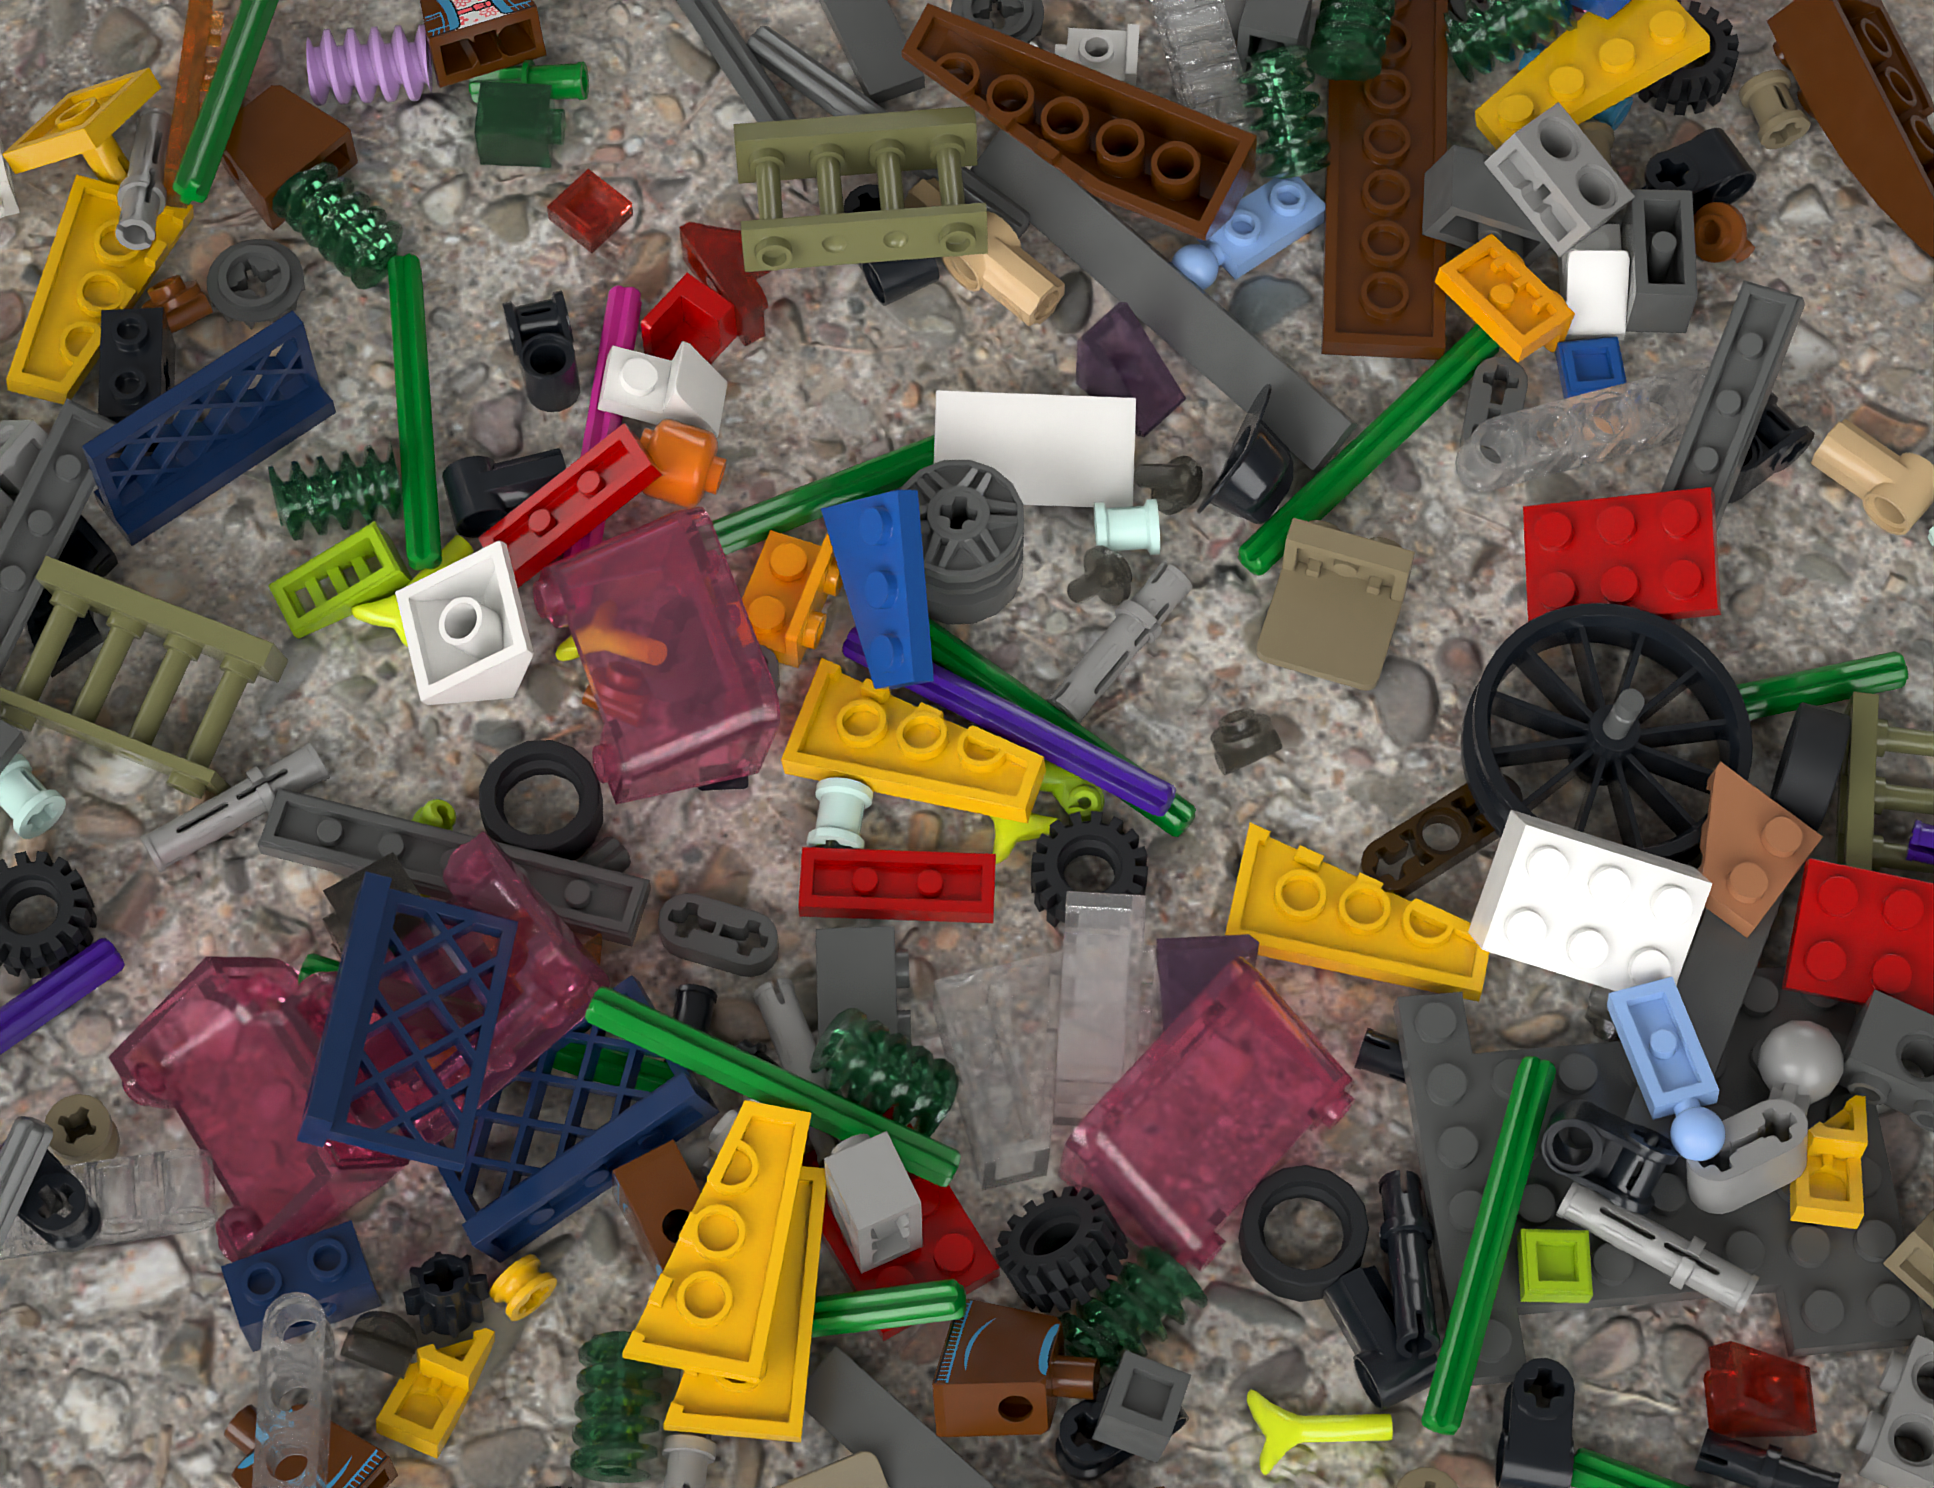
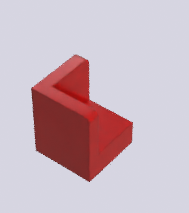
(691, 315)

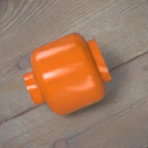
(686, 461)

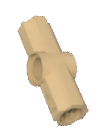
(1005, 271)

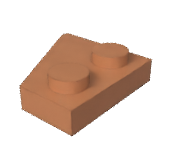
(1748, 849)

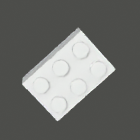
(1587, 906)

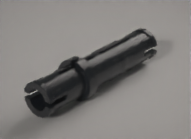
(1406, 1240)

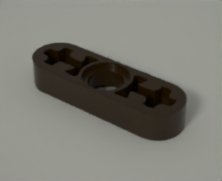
(1393, 844)

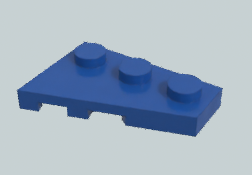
(885, 583)

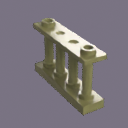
(856, 146)
(129, 616)
(1865, 794)

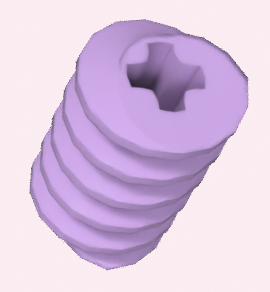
(369, 66)

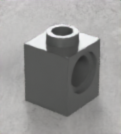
(1141, 1406)

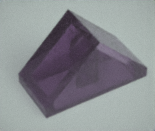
(1122, 362)
(1189, 965)

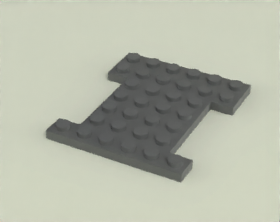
(1824, 1277)

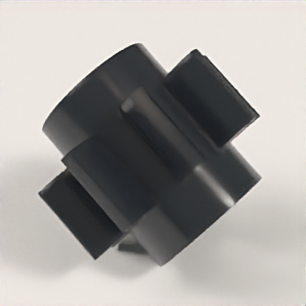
(446, 1294)

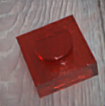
(590, 210)

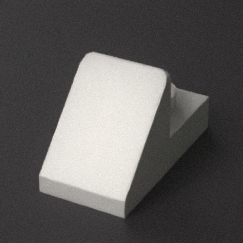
(1596, 285)
(663, 389)

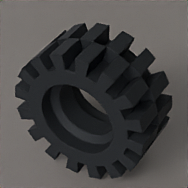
(1701, 83)
(1081, 839)
(67, 931)
(1062, 1249)

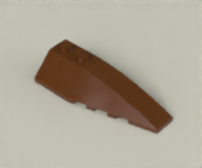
(1867, 102)
(1090, 125)

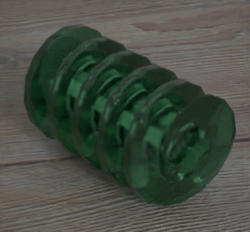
(1501, 29)
(1350, 38)
(1286, 112)
(339, 223)
(337, 492)
(888, 1069)
(1131, 1308)
(612, 1412)

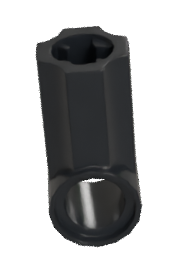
(487, 491)
(1367, 1320)

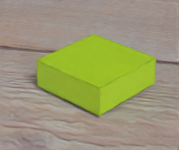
(1554, 1266)

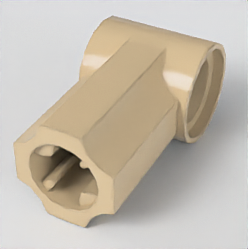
(1892, 486)

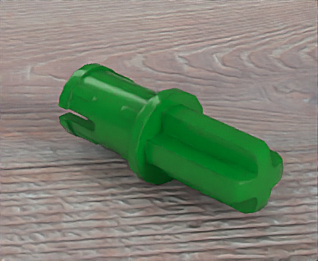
(567, 80)

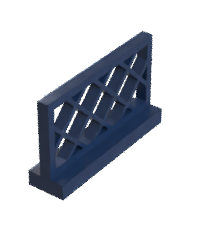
(204, 456)
(350, 1015)
(582, 1168)

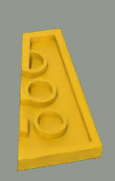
(1596, 66)
(80, 278)
(908, 750)
(1348, 923)
(725, 1271)
(777, 1403)

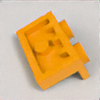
(1506, 298)
(789, 595)

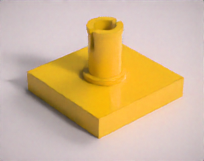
(85, 126)

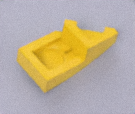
(1832, 1181)
(434, 1393)

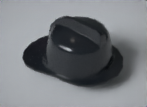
(1255, 471)

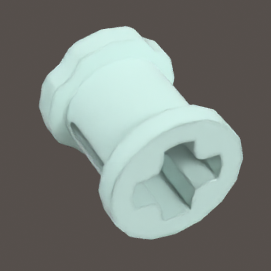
(1128, 527)
(27, 800)
(840, 813)

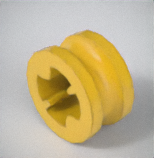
(523, 1287)

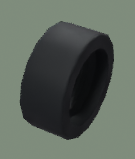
(542, 758)
(1811, 763)
(1312, 1184)

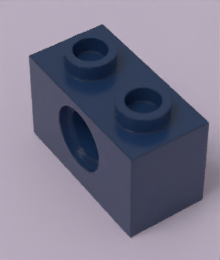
(323, 1264)

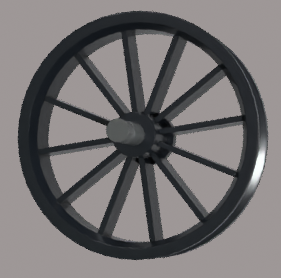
(1603, 739)

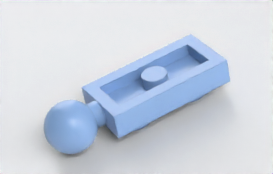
(1257, 230)
(1669, 1064)

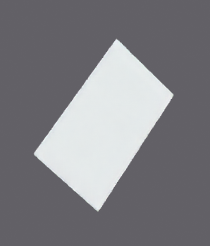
(1046, 445)

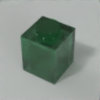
(517, 124)

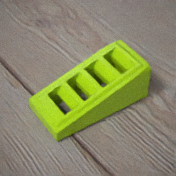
(349, 552)

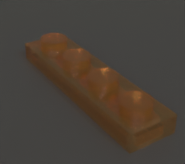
(195, 73)

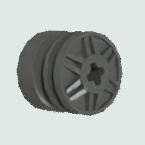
(973, 568)

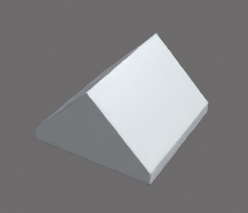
(467, 630)

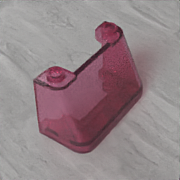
(665, 657)
(542, 998)
(241, 1087)
(1206, 1116)

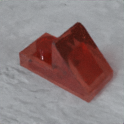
(718, 262)
(1757, 1394)

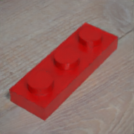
(574, 503)
(897, 885)

